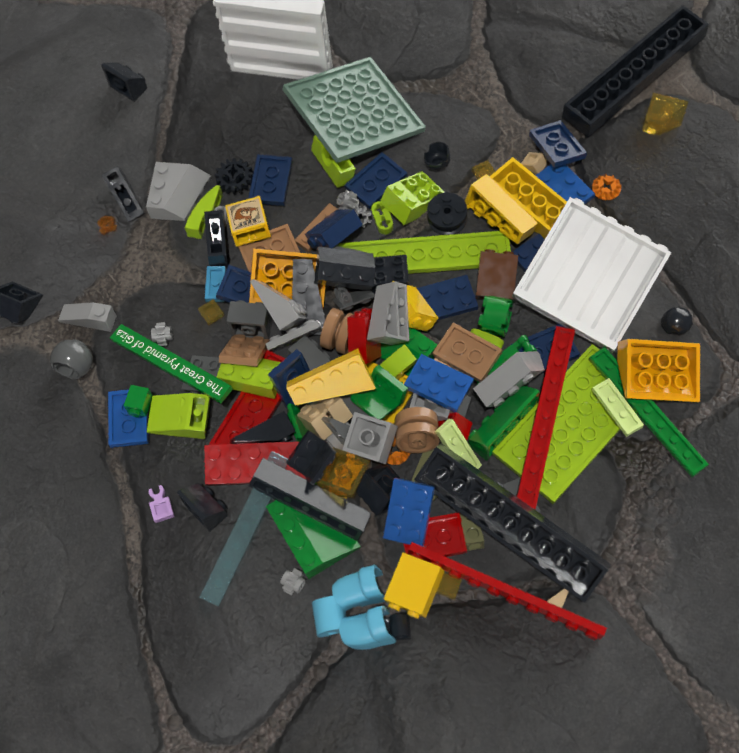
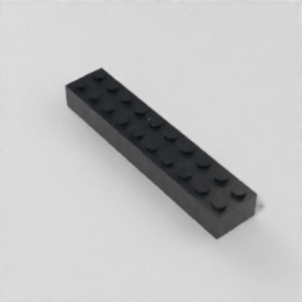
(634, 71)
(513, 522)

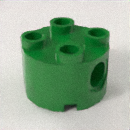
(496, 315)

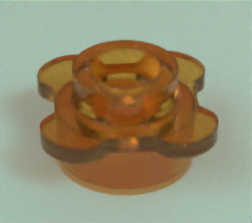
(105, 220)

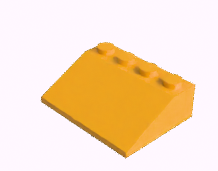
(276, 270)
(659, 370)

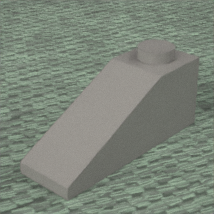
(89, 315)

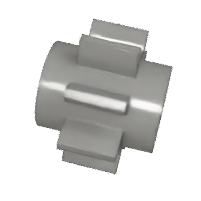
(347, 200)
(365, 219)
(161, 334)
(293, 581)

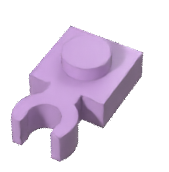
(160, 507)

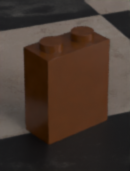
(496, 274)

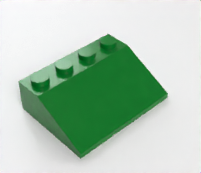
(310, 541)

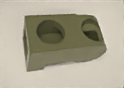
(472, 534)

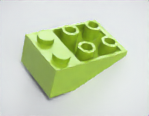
(410, 197)
(179, 415)

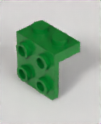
(385, 398)

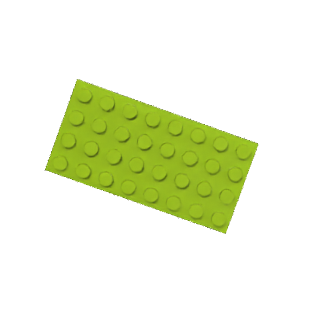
(578, 434)

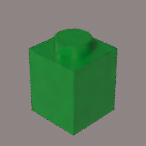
(138, 401)

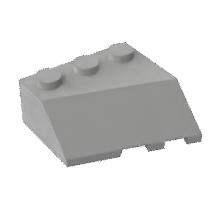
(175, 190)
(509, 378)

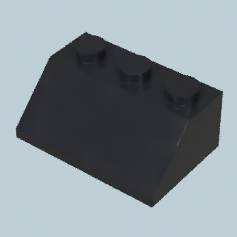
(344, 268)

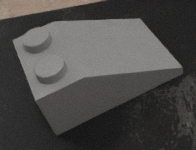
(282, 309)

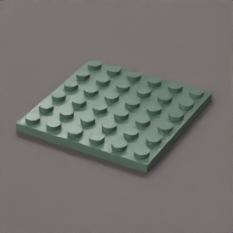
(353, 109)

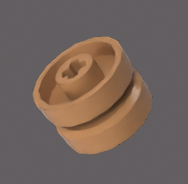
(335, 331)
(416, 430)

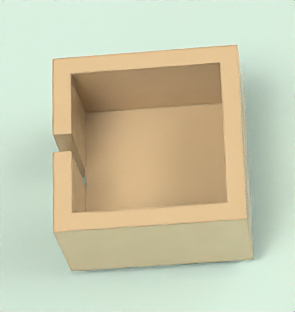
(313, 413)

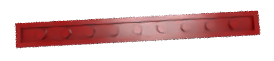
(545, 416)
(514, 596)

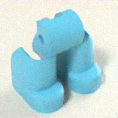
(357, 631)

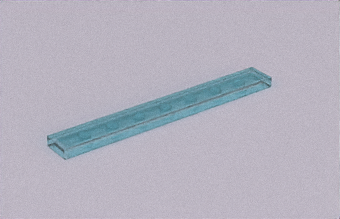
(238, 541)

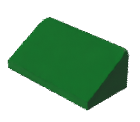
(298, 426)

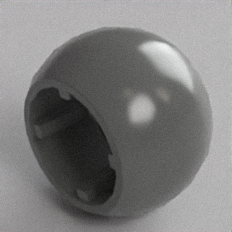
(71, 359)

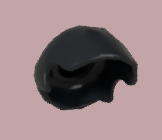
(437, 156)
(677, 321)

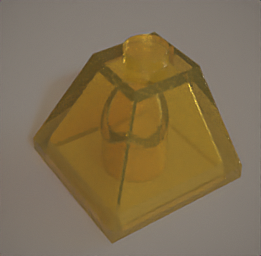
(664, 114)

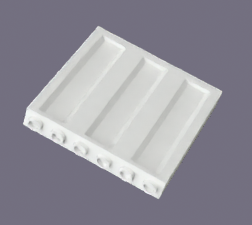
(275, 36)
(591, 274)

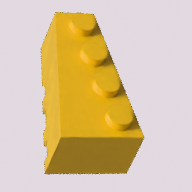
(500, 209)
(334, 379)

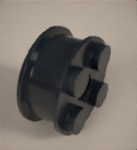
(447, 213)

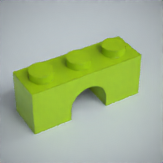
(338, 172)

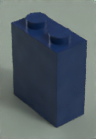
(333, 229)

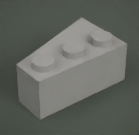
(389, 314)

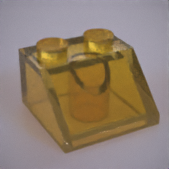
(343, 474)

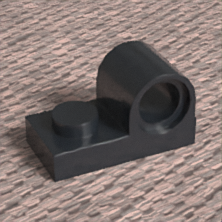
(398, 626)

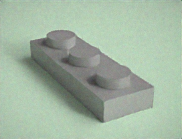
(293, 335)

